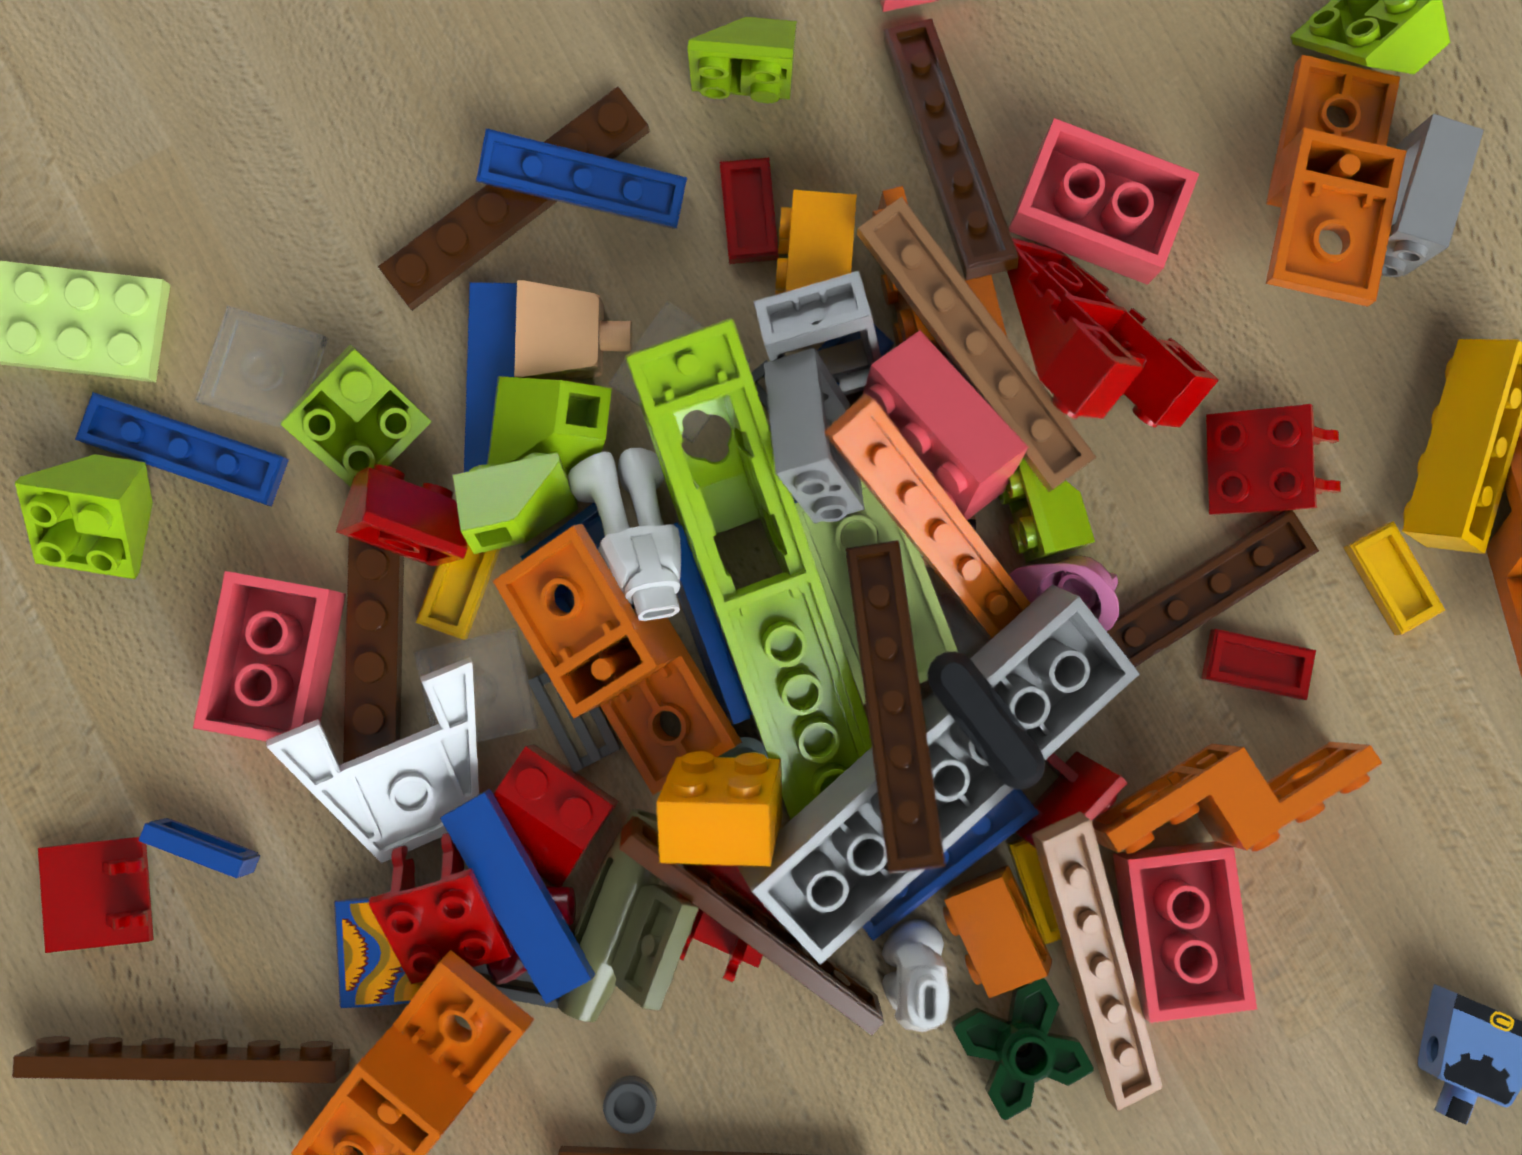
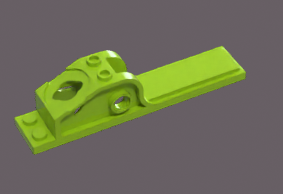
(775, 627)

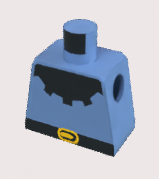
(1472, 1052)

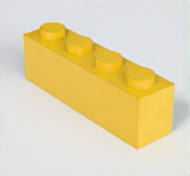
(1468, 447)

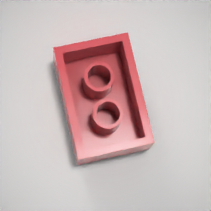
(1103, 202)
(946, 423)
(268, 657)
(1185, 930)

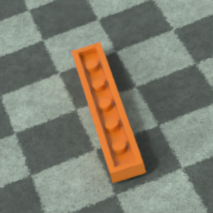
(926, 515)

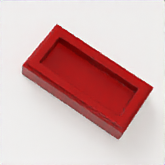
(749, 210)
(1258, 664)

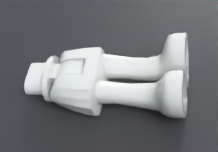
(640, 557)
(919, 985)

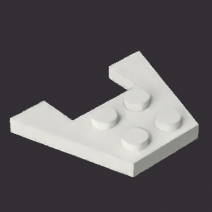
(404, 787)

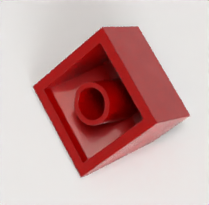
(403, 517)
(552, 811)

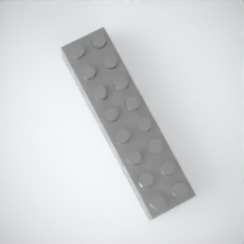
(830, 859)

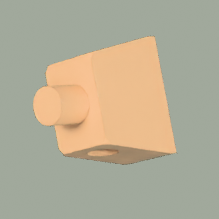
(564, 333)

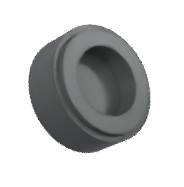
(630, 1104)

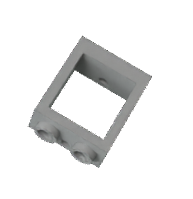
(1430, 191)
(818, 315)
(801, 407)

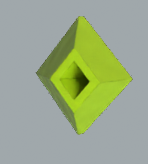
(1378, 32)
(744, 59)
(354, 417)
(548, 419)
(512, 501)
(88, 514)
(1042, 519)

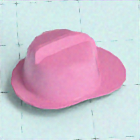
(1076, 575)

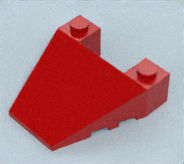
(1096, 350)

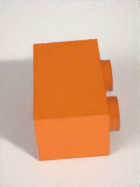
(997, 932)

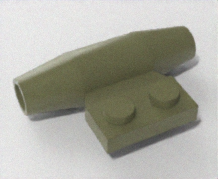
(628, 934)

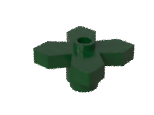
(1016, 1072)

